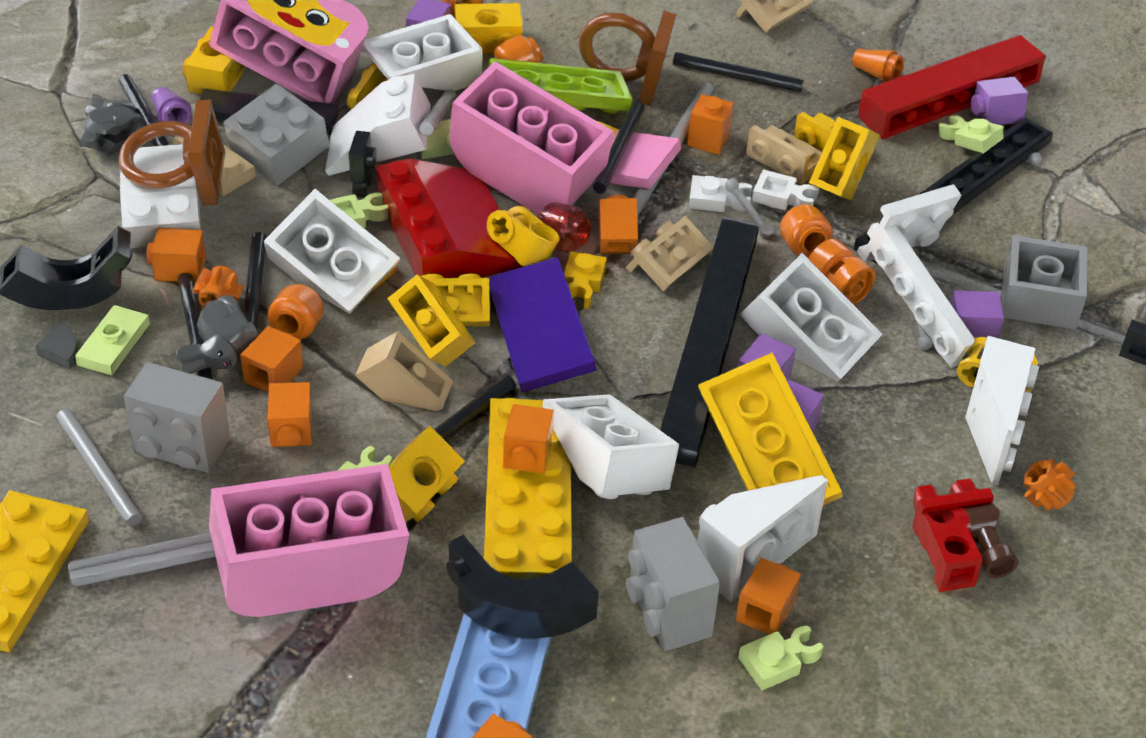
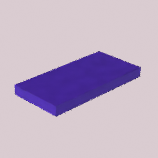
(540, 325)

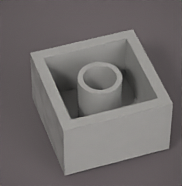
(277, 134)
(1044, 282)
(177, 417)
(672, 584)

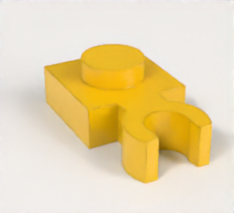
(584, 275)

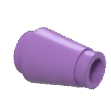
(171, 106)

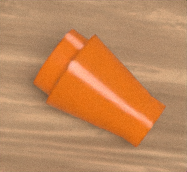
(879, 63)

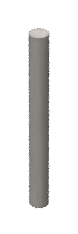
(437, 112)
(99, 467)

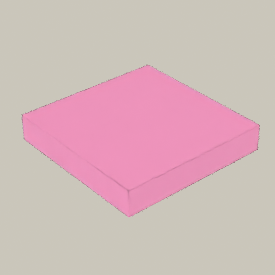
(645, 159)

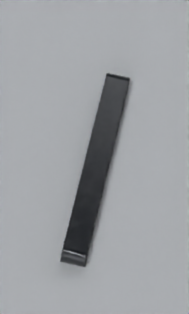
(709, 336)

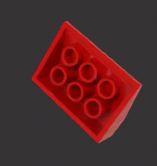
(442, 219)

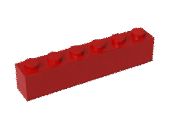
(946, 86)

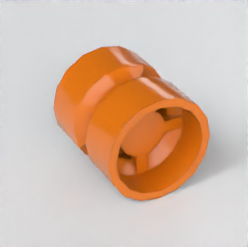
(844, 269)

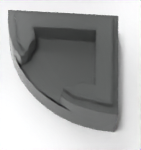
(59, 346)

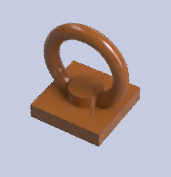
(651, 52)
(201, 154)

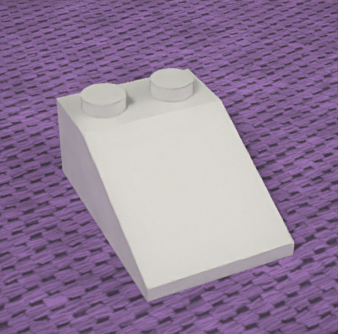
(434, 50)
(390, 115)
(149, 208)
(329, 252)
(813, 318)
(613, 446)
(759, 524)

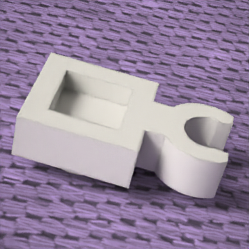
(781, 190)
(711, 195)

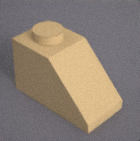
(403, 374)

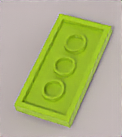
(575, 85)

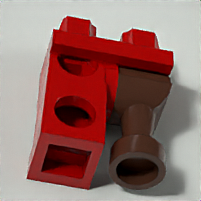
(952, 525)

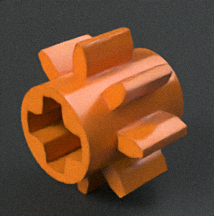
(217, 283)
(1049, 484)

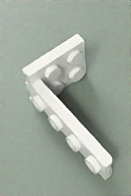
(908, 225)

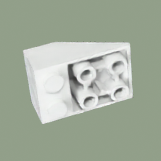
(998, 401)

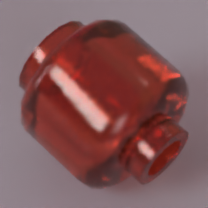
(569, 223)

